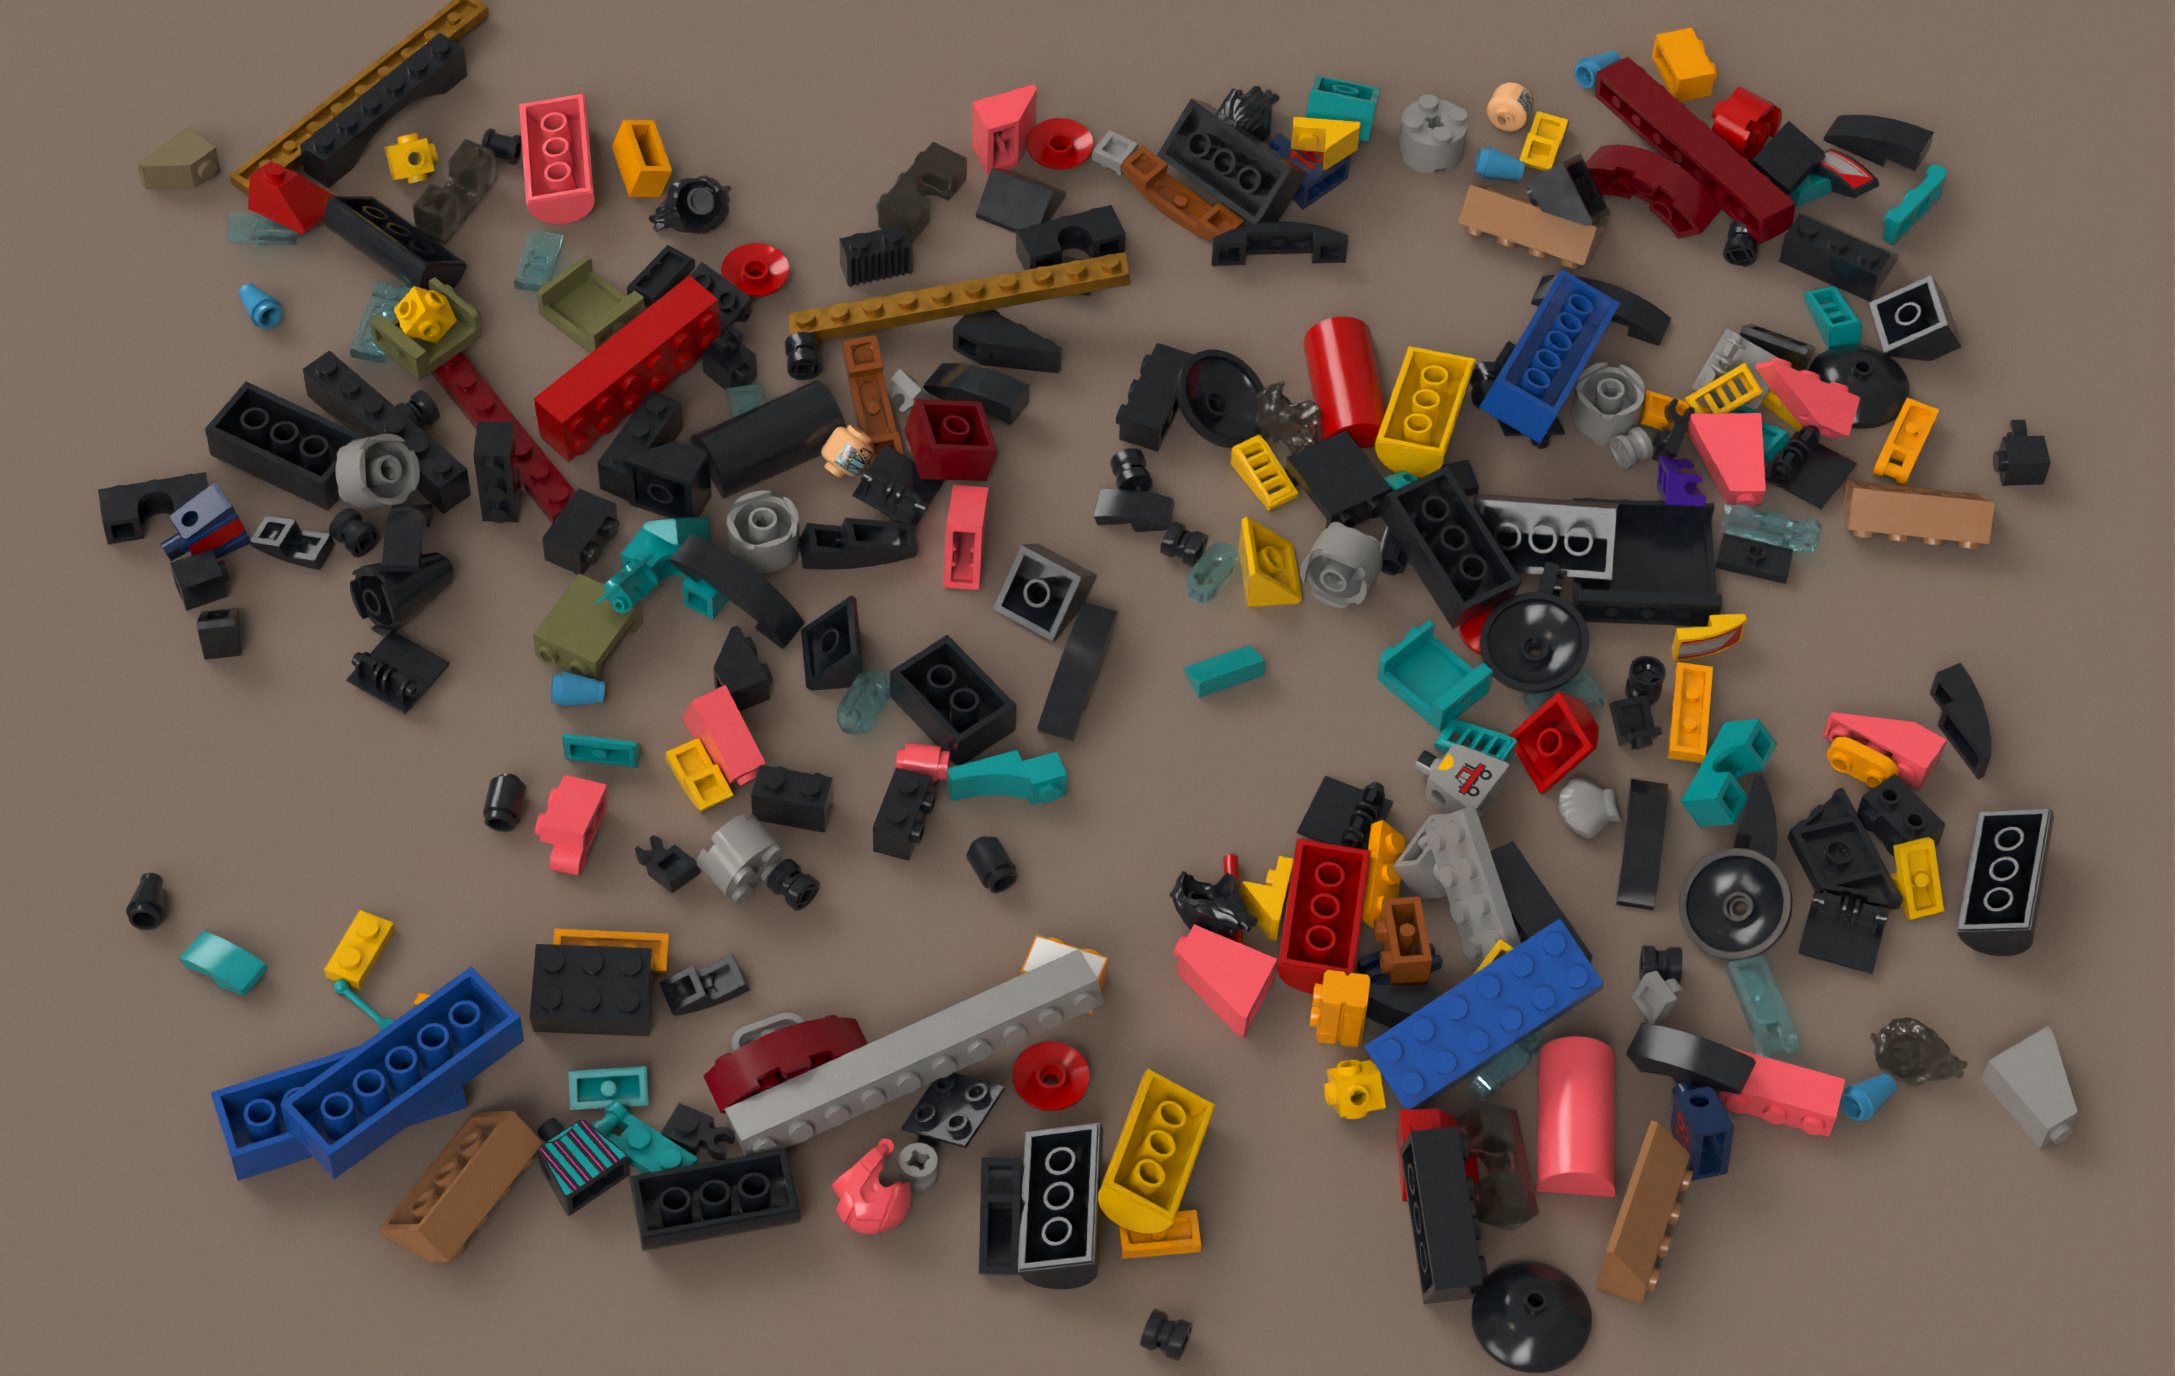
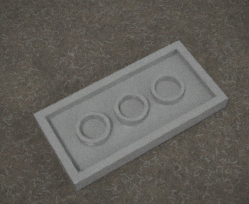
(1471, 883)

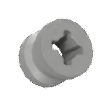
(1631, 447)
(920, 1177)

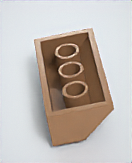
(1521, 222)
(1917, 513)
(462, 1185)
(1645, 1215)

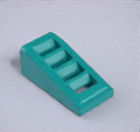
(1834, 320)
(1492, 741)

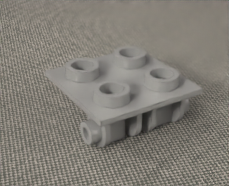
(1728, 354)

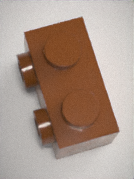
(1404, 941)

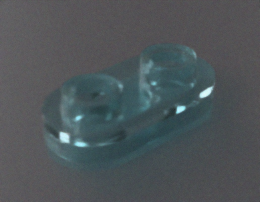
(861, 708)

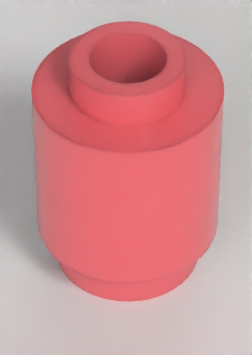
(924, 760)

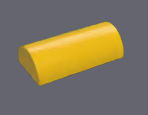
(1423, 411)
(1154, 1155)

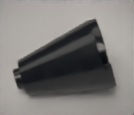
(397, 596)

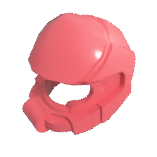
(863, 1200)

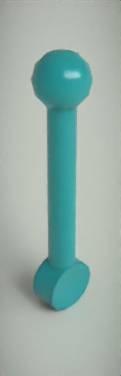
(342, 987)

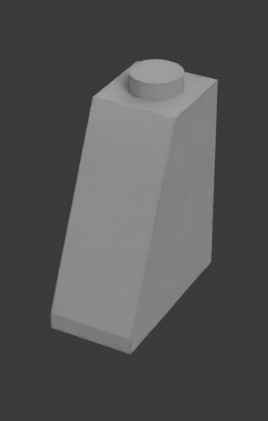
(2034, 1088)

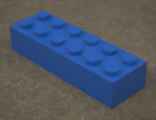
(1550, 356)
(1484, 1016)
(402, 1072)
(255, 1122)

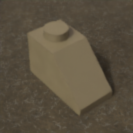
(180, 163)

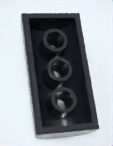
(392, 241)
(770, 438)
(2005, 880)
(714, 1199)
(1061, 1206)

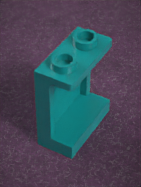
(1432, 677)

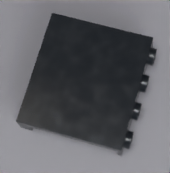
(1659, 568)

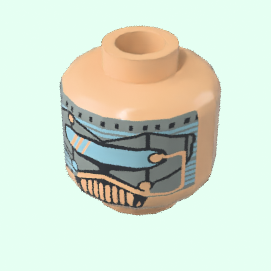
(1510, 107)
(847, 451)

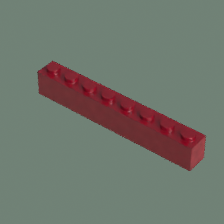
(1695, 148)

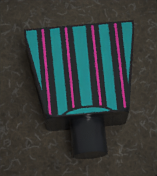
(579, 1162)

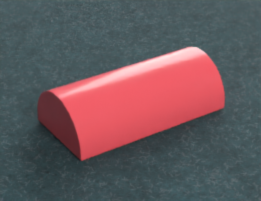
(557, 159)
(1576, 1117)

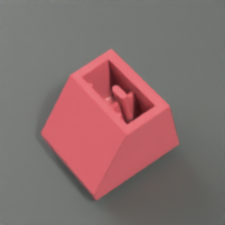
(1003, 126)

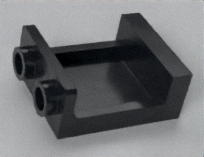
(1339, 480)

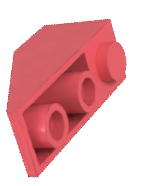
(1810, 399)
(1904, 742)

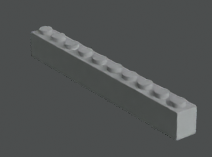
(915, 1055)

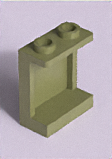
(587, 305)
(422, 356)
(580, 631)

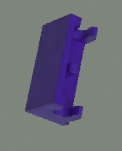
(1678, 487)

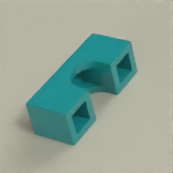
(696, 596)
(1714, 792)

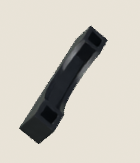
(339, 143)
(349, 396)

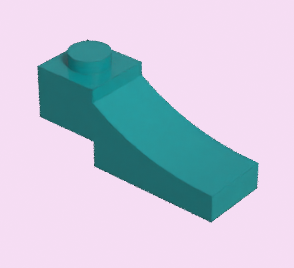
(1007, 775)

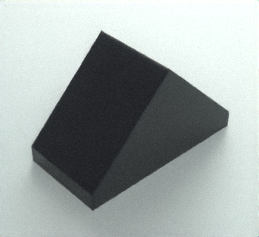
(219, 633)

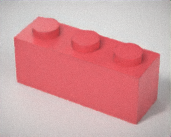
(1788, 1096)

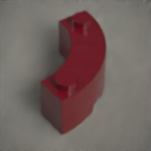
(1667, 187)
(781, 1057)

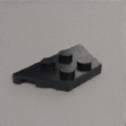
(1842, 856)

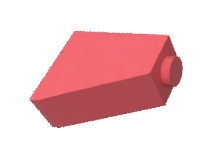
(1732, 454)
(965, 537)
(724, 736)
(1225, 975)

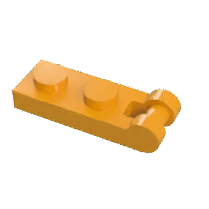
(1906, 441)

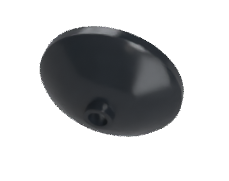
(1868, 375)
(1219, 397)
(1529, 624)
(1715, 891)
(1526, 1335)

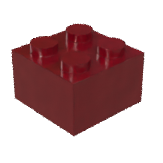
(950, 440)

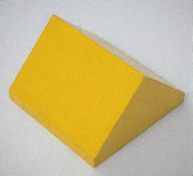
(1267, 566)

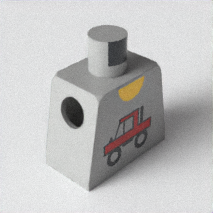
(1462, 779)

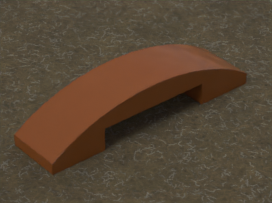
(1174, 199)
(870, 393)

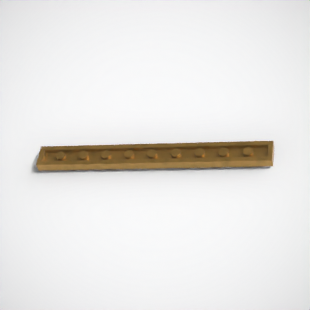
(452, 21)
(963, 297)

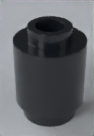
(504, 802)
(991, 864)

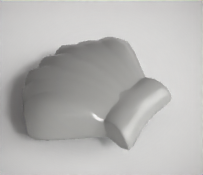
(1587, 807)

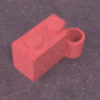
(572, 822)

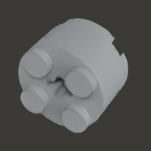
(1432, 134)
(1607, 402)
(376, 471)
(764, 531)
(1342, 565)
(740, 857)

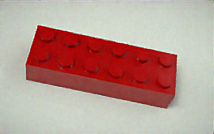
(626, 367)

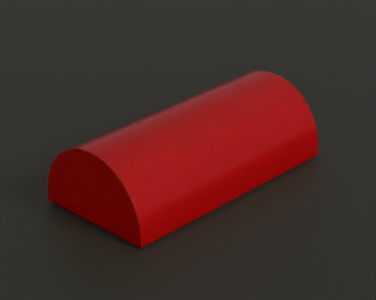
(1345, 379)
(1322, 913)

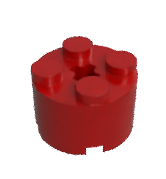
(1746, 121)

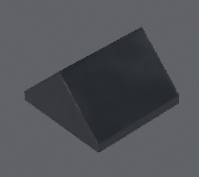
(1788, 158)
(1017, 200)
(1779, 345)
(833, 648)

